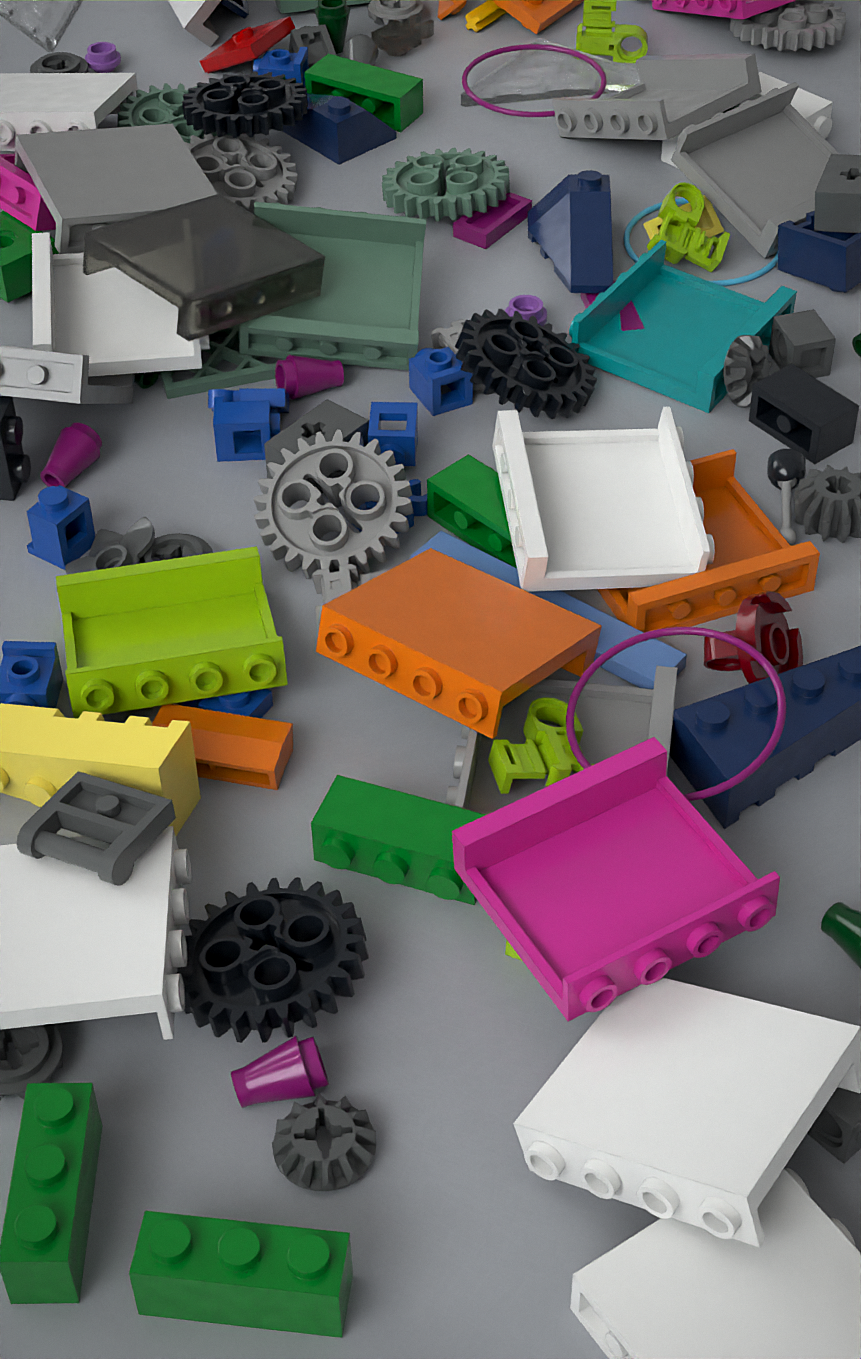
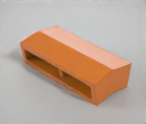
(234, 745)

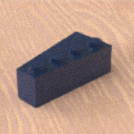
(820, 255)
(730, 730)

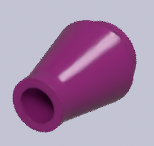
(307, 375)
(72, 454)
(281, 1074)

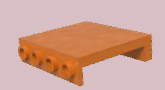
(747, 559)
(454, 637)

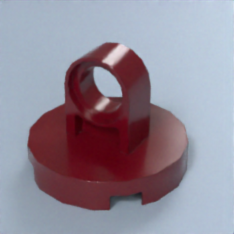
(765, 628)

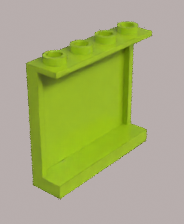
(168, 632)

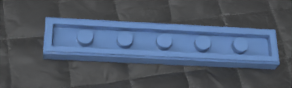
(633, 664)

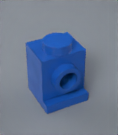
(283, 62)
(436, 368)
(243, 429)
(401, 442)
(56, 517)
(30, 674)

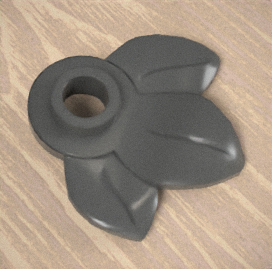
(115, 549)

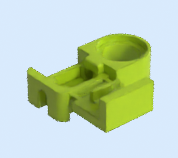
(600, 39)
(680, 233)
(544, 750)

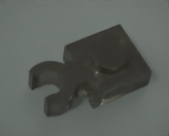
(401, 37)

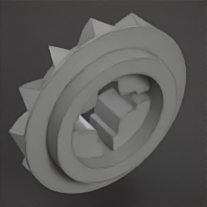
(390, 10)

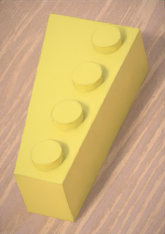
(47, 749)

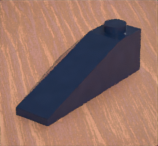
(339, 128)
(576, 231)

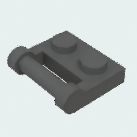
(102, 811)

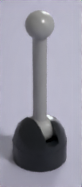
(784, 471)

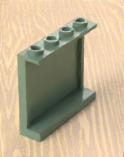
(366, 294)

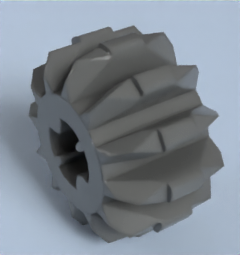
(829, 503)

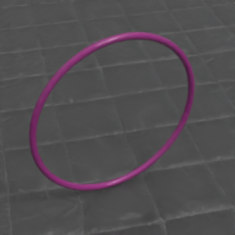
(528, 47)
(781, 699)

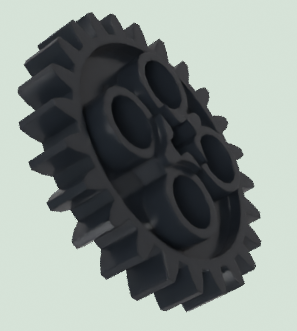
(245, 104)
(525, 363)
(272, 959)

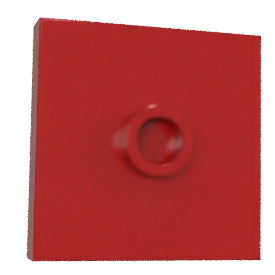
(247, 45)

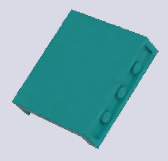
(685, 330)

